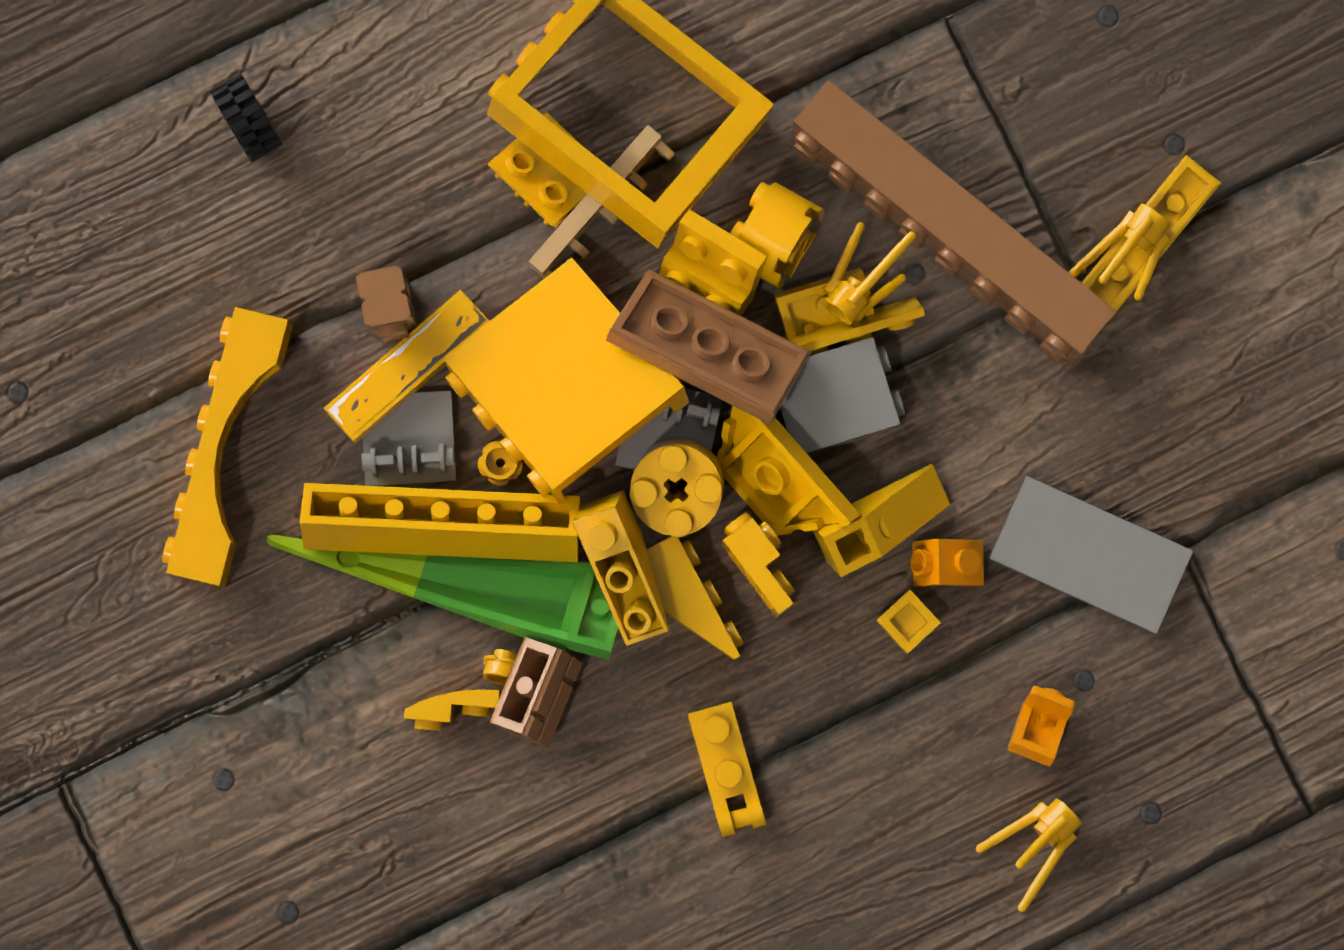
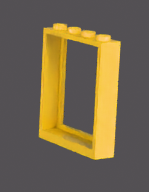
(648, 218)

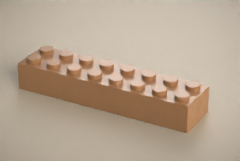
(949, 224)

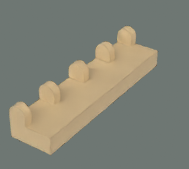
(588, 210)

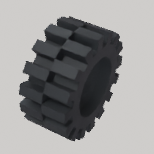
(246, 118)

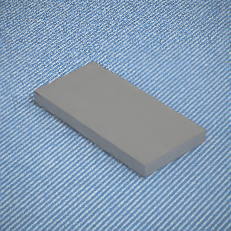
(1090, 555)

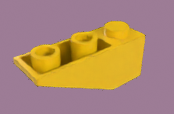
(883, 521)
(622, 566)
(688, 598)

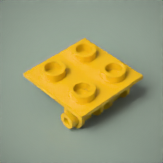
(537, 181)

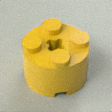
(779, 229)
(677, 513)

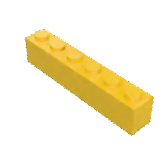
(439, 522)

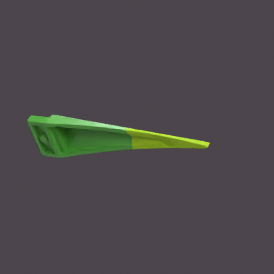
(530, 599)

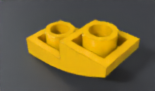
(438, 709)

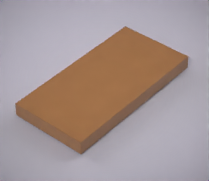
(708, 346)

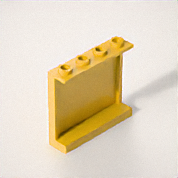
(557, 382)

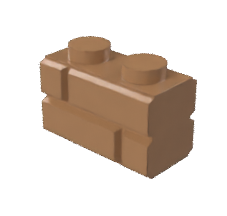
(387, 303)
(536, 692)

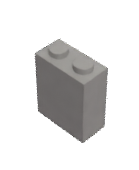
(842, 398)

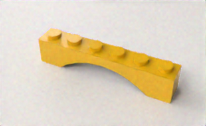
(251, 356)

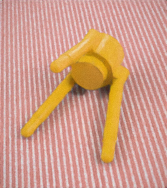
(1143, 229)
(848, 298)
(1054, 825)

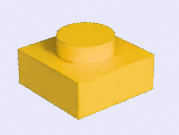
(908, 621)

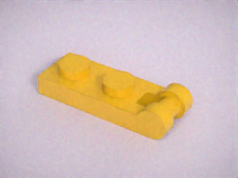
(726, 767)

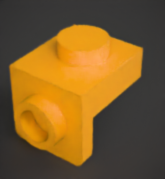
(947, 562)
(1041, 725)

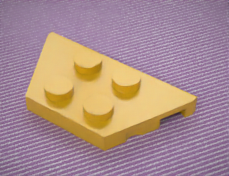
(779, 477)

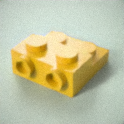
(713, 263)
(753, 551)

